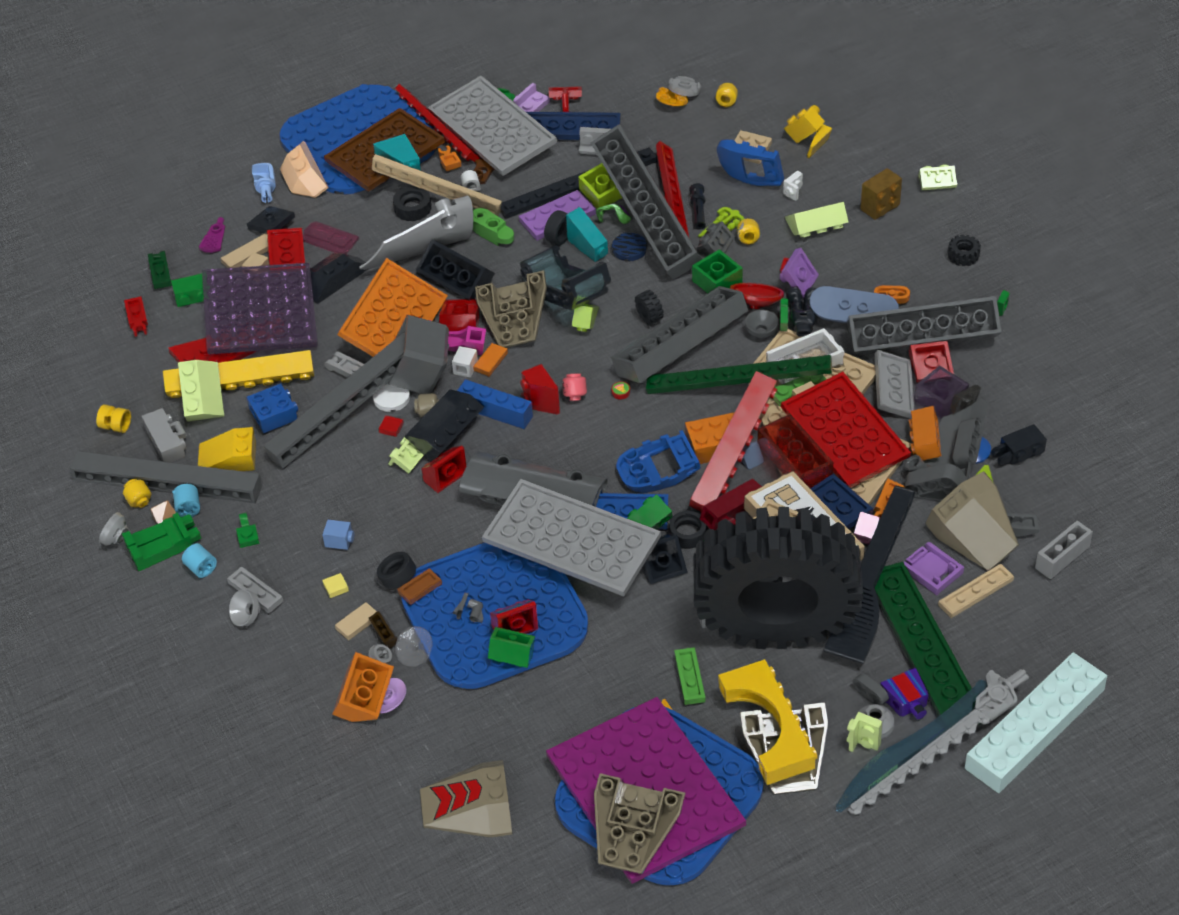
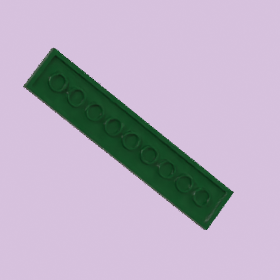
(921, 638)

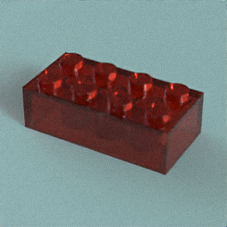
(794, 450)

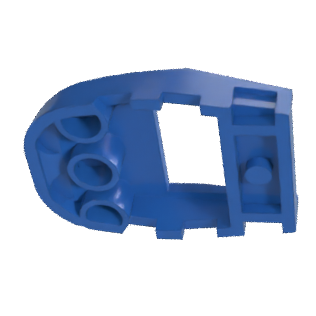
(731, 159)
(640, 472)

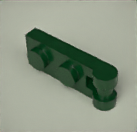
(159, 270)

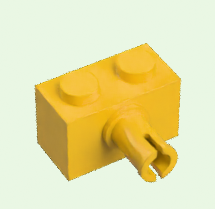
(804, 123)

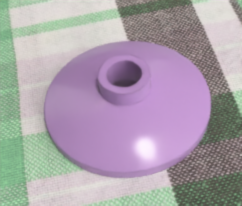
(394, 695)

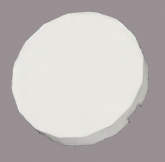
(391, 398)

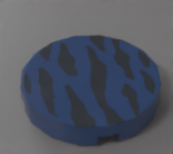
(629, 246)

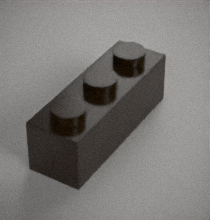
(383, 629)

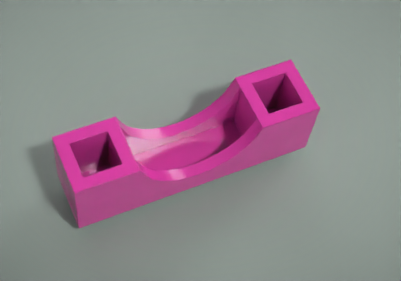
(469, 337)

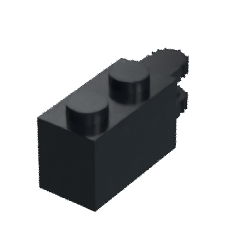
(1020, 446)

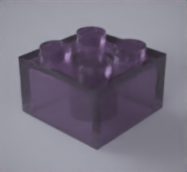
(938, 390)

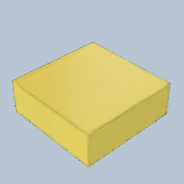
(335, 585)

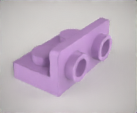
(531, 100)

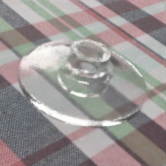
(407, 644)

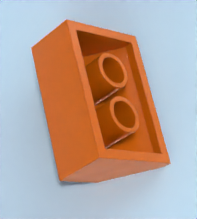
(363, 689)

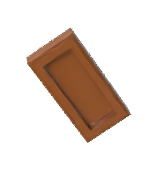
(419, 586)

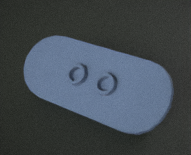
(839, 303)

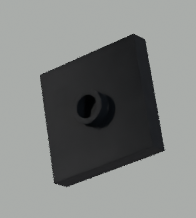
(270, 219)

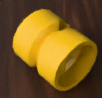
(113, 418)

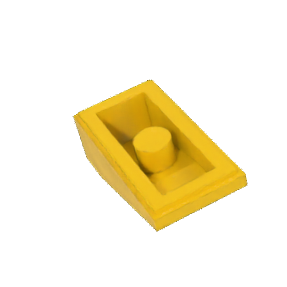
(819, 139)

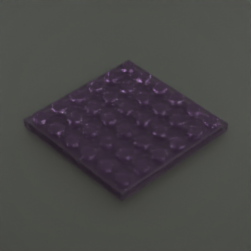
(259, 308)

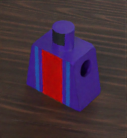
(907, 694)

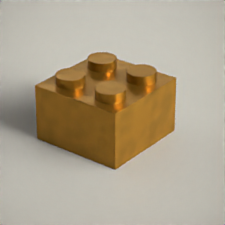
(881, 194)

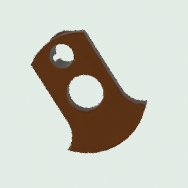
(481, 165)

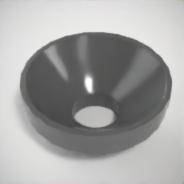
(761, 319)

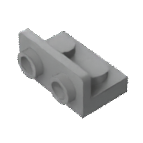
(588, 135)

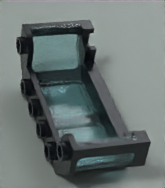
(565, 283)

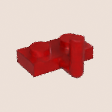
(565, 94)

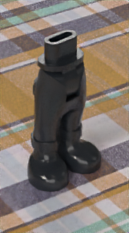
(802, 320)

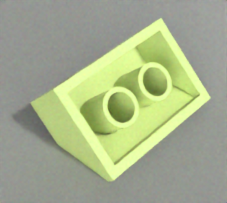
(817, 219)
(200, 390)

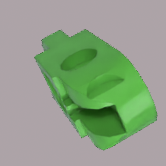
(491, 227)

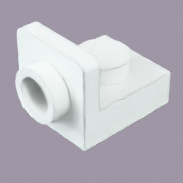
(792, 185)

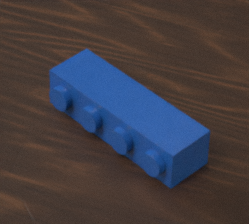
(499, 404)

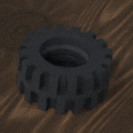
(964, 243)
(649, 307)

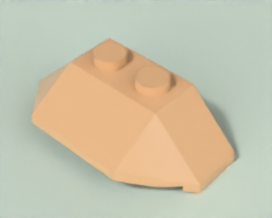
(302, 172)

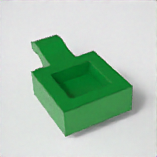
(247, 533)

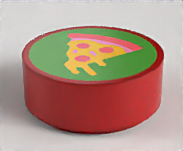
(620, 390)

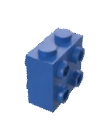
(272, 408)

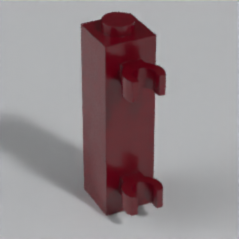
(727, 505)

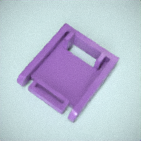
(931, 566)

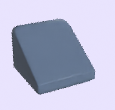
(753, 456)

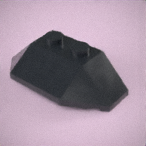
(334, 274)

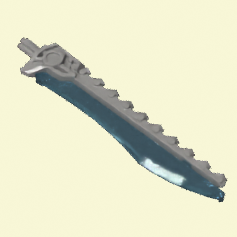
(992, 700)

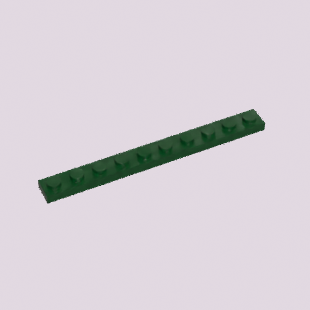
(738, 374)

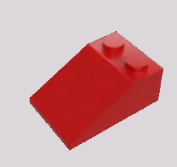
(459, 314)

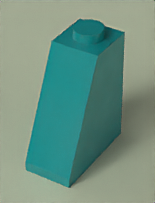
(398, 150)
(585, 235)

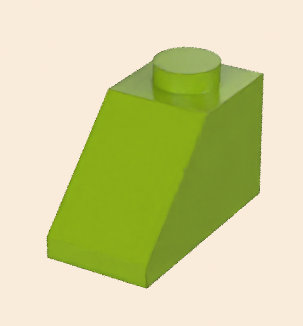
(585, 317)

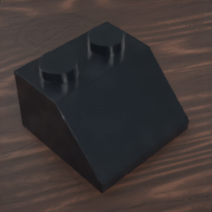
(665, 560)

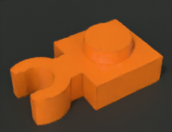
(449, 159)

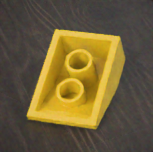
(229, 450)

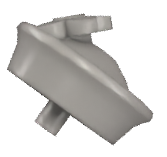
(380, 653)

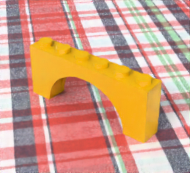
(758, 685)

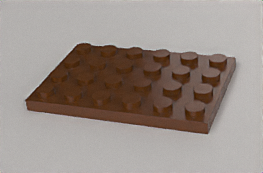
(356, 155)

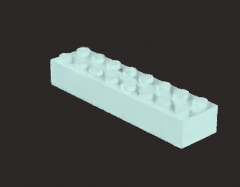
(1035, 722)

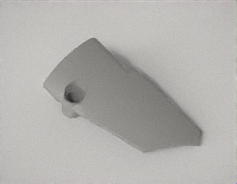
(447, 226)

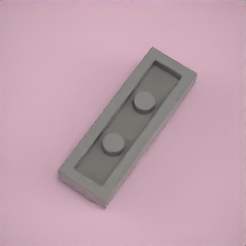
(266, 596)

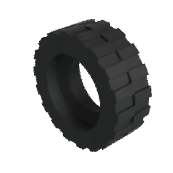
(412, 194)

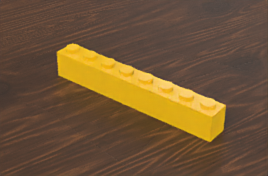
(252, 371)

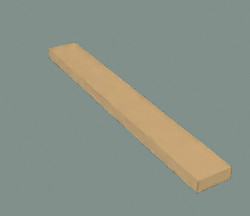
(433, 184)

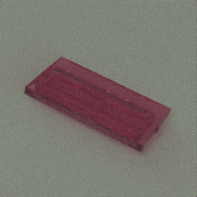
(329, 238)

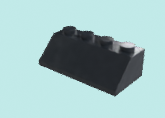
(453, 270)
(443, 423)

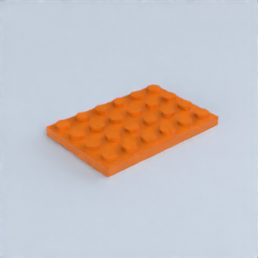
(385, 305)

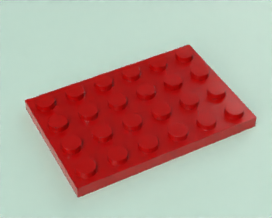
(847, 429)

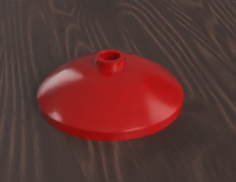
(759, 294)

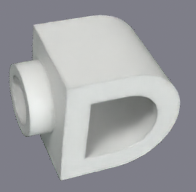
(470, 180)

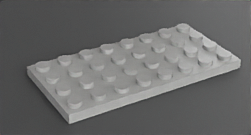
(492, 125)
(572, 537)

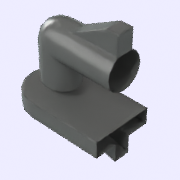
(476, 614)

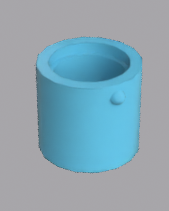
(186, 500)
(199, 560)

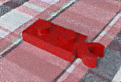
(136, 315)

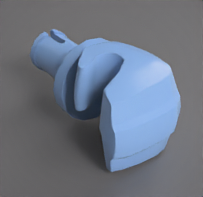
(264, 180)

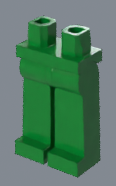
(161, 540)

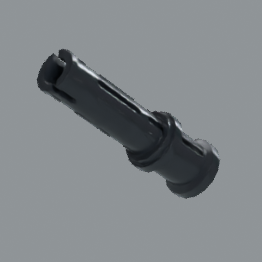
(697, 200)

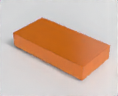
(490, 359)

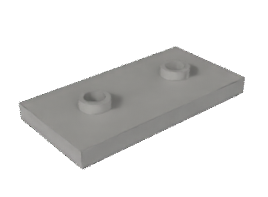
(894, 384)

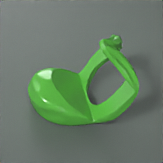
(622, 214)

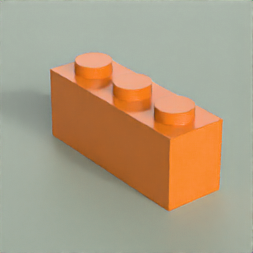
(925, 433)

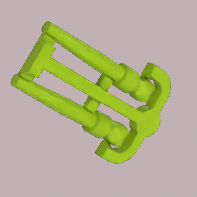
(723, 216)

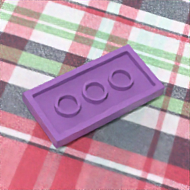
(536, 219)

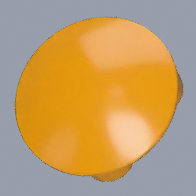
(670, 98)

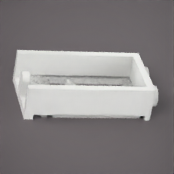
(811, 345)

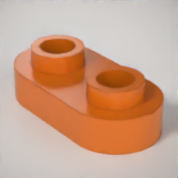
(899, 293)

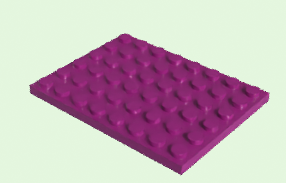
(651, 753)

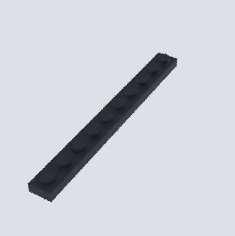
(555, 190)

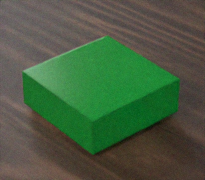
(1002, 302)

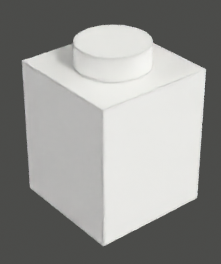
(464, 361)

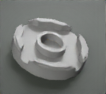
(684, 86)

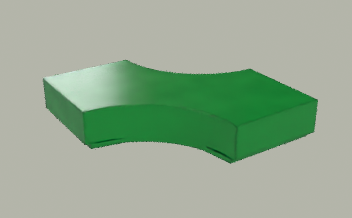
(784, 315)

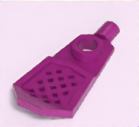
(213, 239)

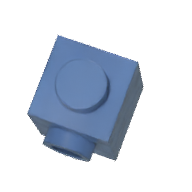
(338, 534)

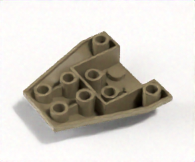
(513, 310)
(974, 522)
(632, 822)

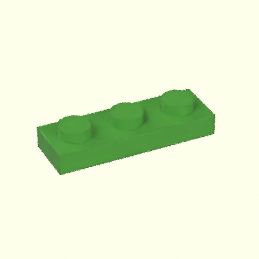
(785, 390)
(689, 676)

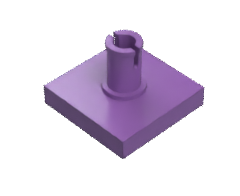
(799, 271)

